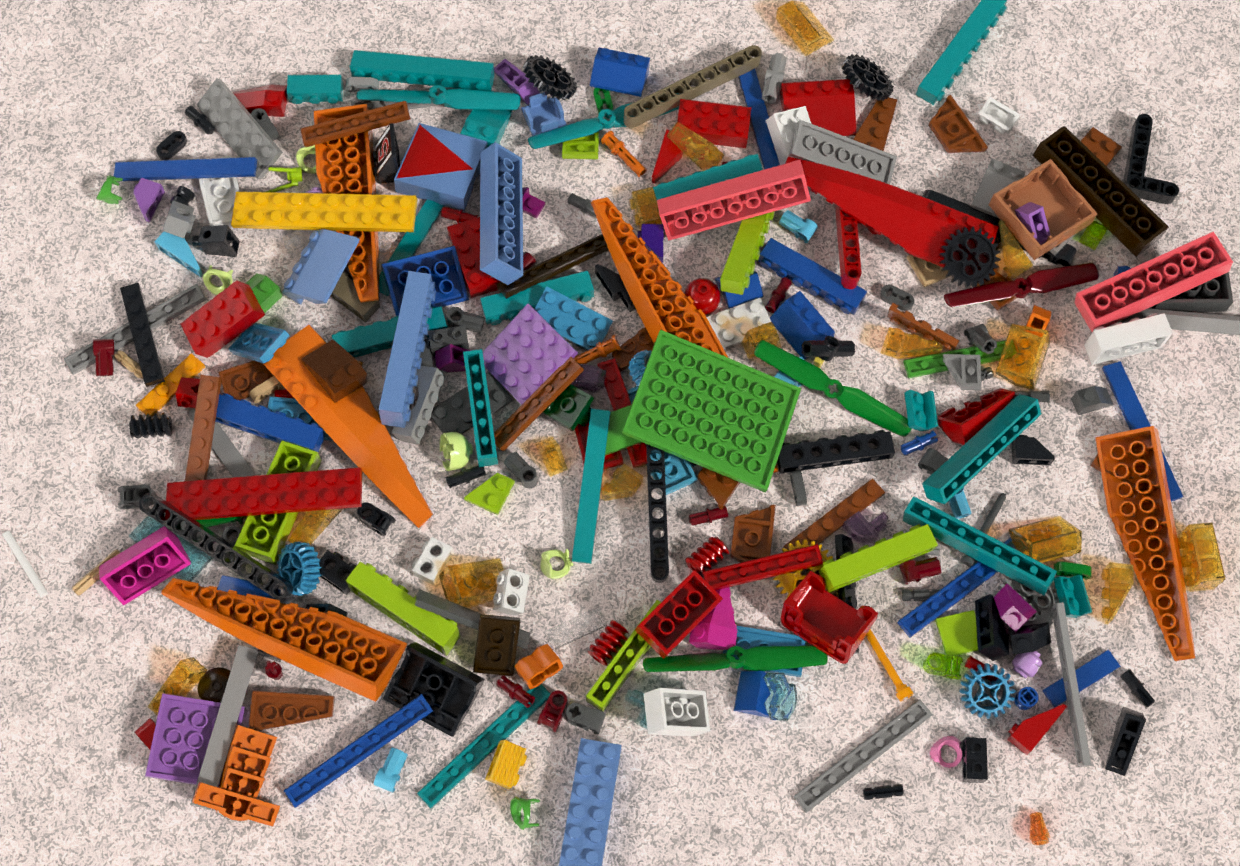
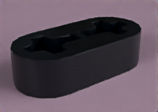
(171, 145)

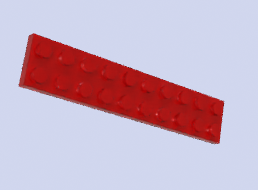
(267, 494)

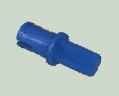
(919, 443)

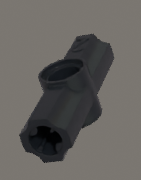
(828, 348)

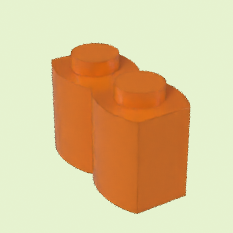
(538, 666)

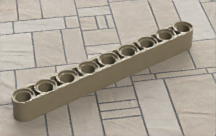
(685, 88)

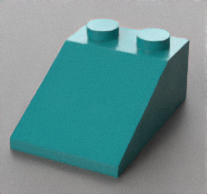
(486, 124)

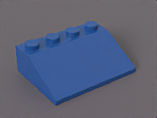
(442, 266)

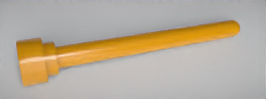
(902, 689)

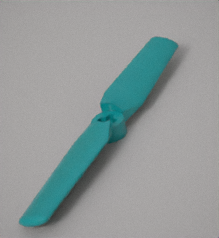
(451, 98)
(583, 127)

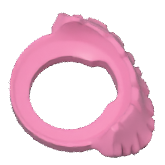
(951, 741)

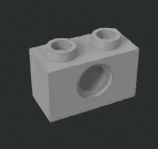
(179, 219)

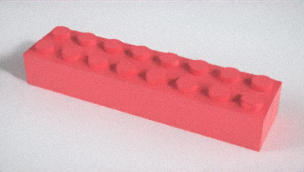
(733, 200)
(1153, 282)

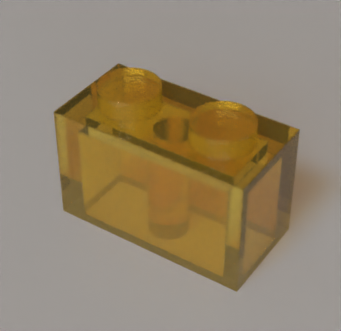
(645, 207)

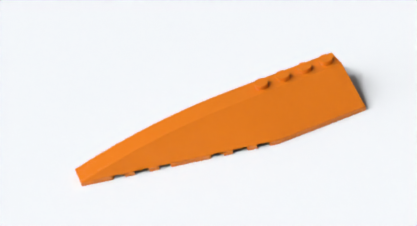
(348, 168)
(649, 283)
(350, 424)
(1148, 528)
(306, 638)

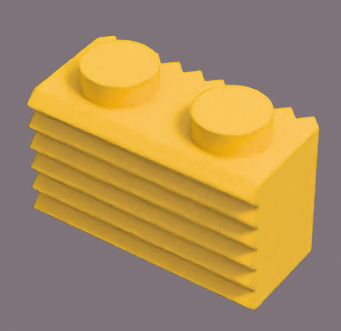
(506, 764)

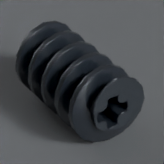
(150, 426)

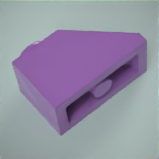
(148, 197)
(1034, 220)

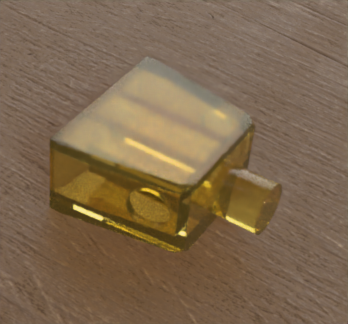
(755, 335)

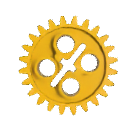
(789, 580)

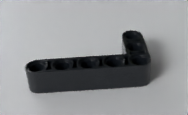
(1137, 179)

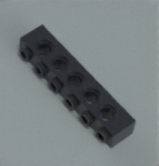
(880, 438)

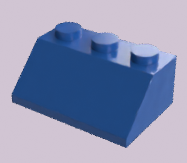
(620, 72)
(800, 322)

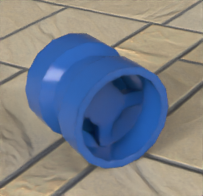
(1023, 701)

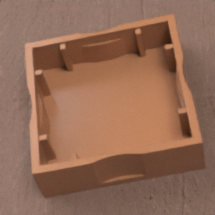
(1063, 206)

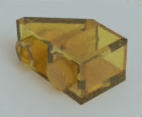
(623, 485)

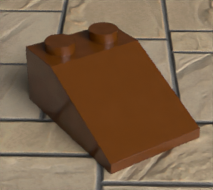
(335, 370)

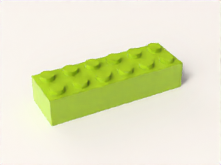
(266, 534)
(401, 608)

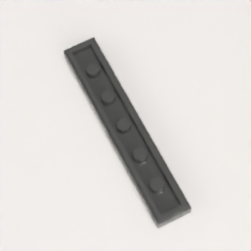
(458, 613)

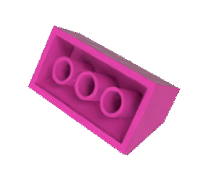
(144, 565)

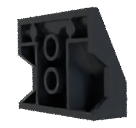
(442, 683)

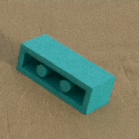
(315, 88)

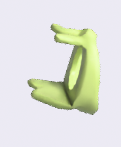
(301, 154)
(225, 277)
(546, 566)

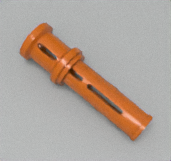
(618, 148)
(601, 350)

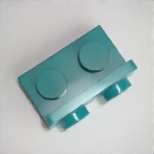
(921, 410)
(1074, 595)

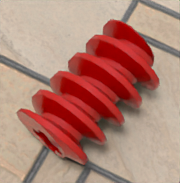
(707, 555)
(608, 642)

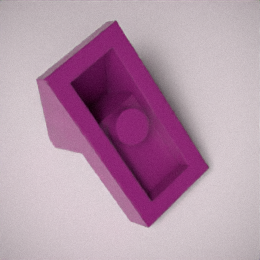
(531, 204)

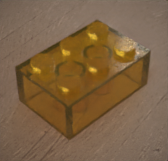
(1200, 557)

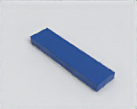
(1086, 676)

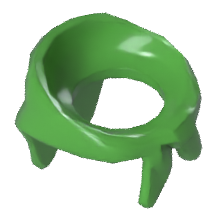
(105, 192)
(516, 805)

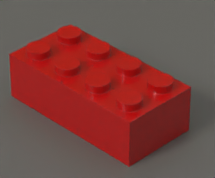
(716, 122)
(466, 239)
(222, 319)
(678, 614)

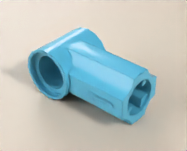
(801, 228)
(959, 505)
(390, 772)

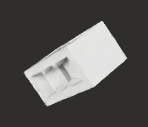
(437, 562)
(516, 594)

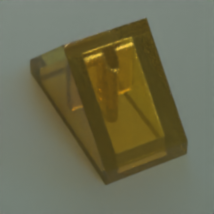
(551, 456)

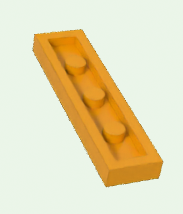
(166, 390)

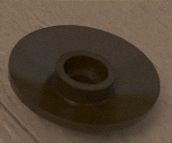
(205, 685)

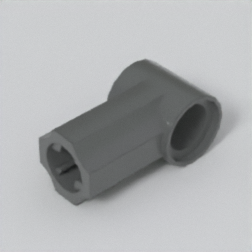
(471, 321)
(979, 336)
(521, 469)

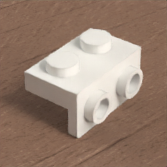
(998, 115)

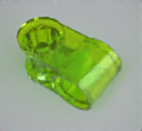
(947, 665)

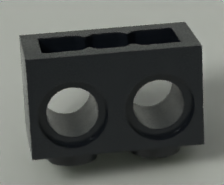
(334, 575)
(974, 760)

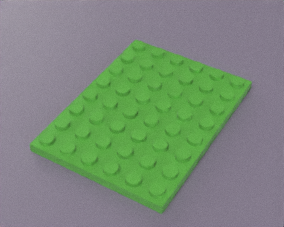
(711, 411)

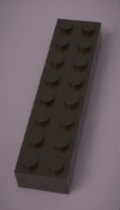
(1112, 200)

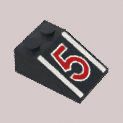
(387, 156)

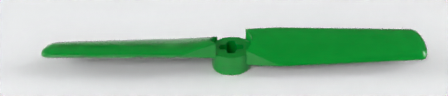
(849, 397)
(756, 659)

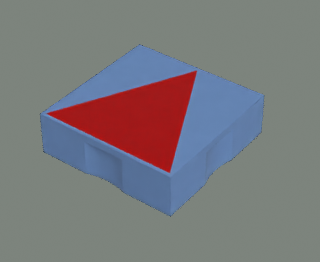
(440, 166)

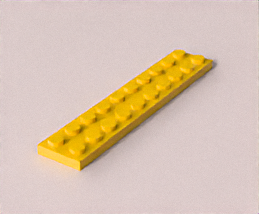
(324, 211)

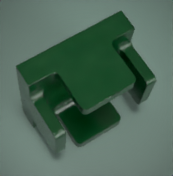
(571, 408)

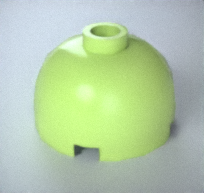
(456, 448)

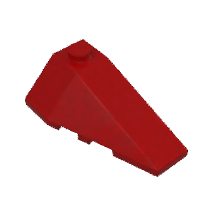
(269, 98)
(966, 422)

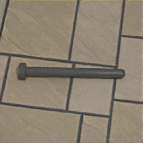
(967, 560)

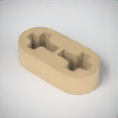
(265, 389)

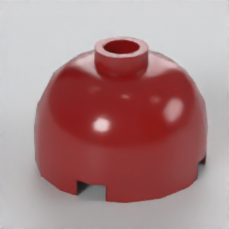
(704, 294)

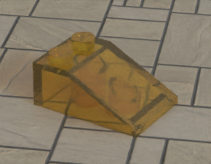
(471, 582)

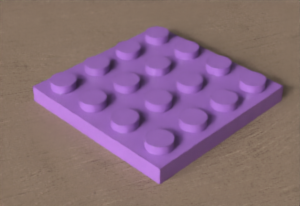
(526, 354)
(182, 738)

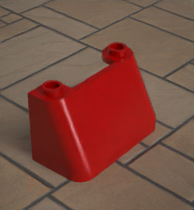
(826, 619)

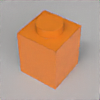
(1038, 318)

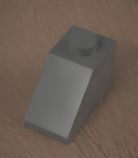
(1091, 399)

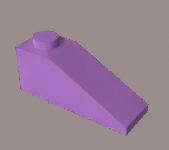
(516, 80)

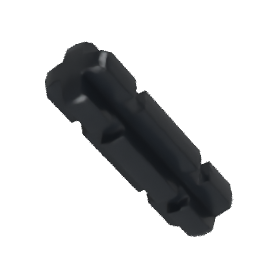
(883, 791)

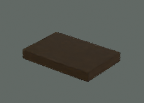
(496, 645)

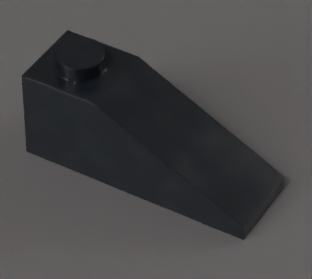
(991, 632)
(1125, 740)

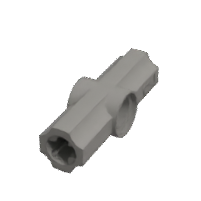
(774, 78)

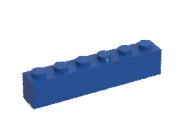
(810, 276)
(268, 424)

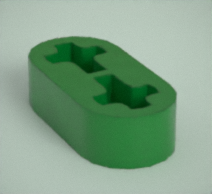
(599, 102)
(1072, 569)

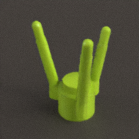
(293, 174)

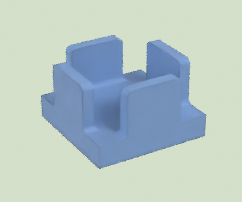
(543, 114)

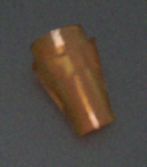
(1038, 830)

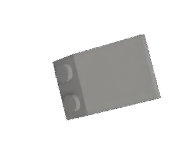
(996, 178)

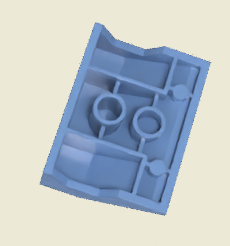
(320, 266)

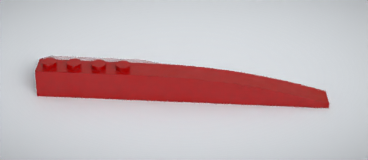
(894, 212)

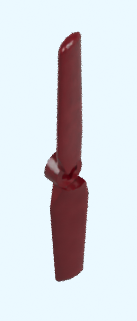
(1038, 282)

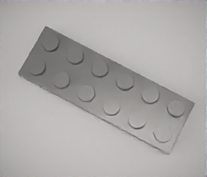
(238, 127)
(838, 151)

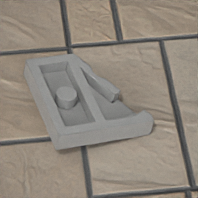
(965, 370)

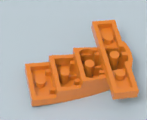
(242, 780)

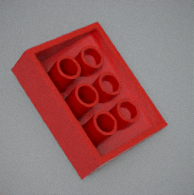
(827, 103)

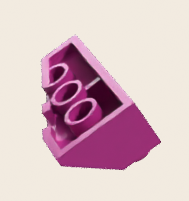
(718, 628)

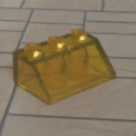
(802, 26)
(1023, 355)
(1047, 539)

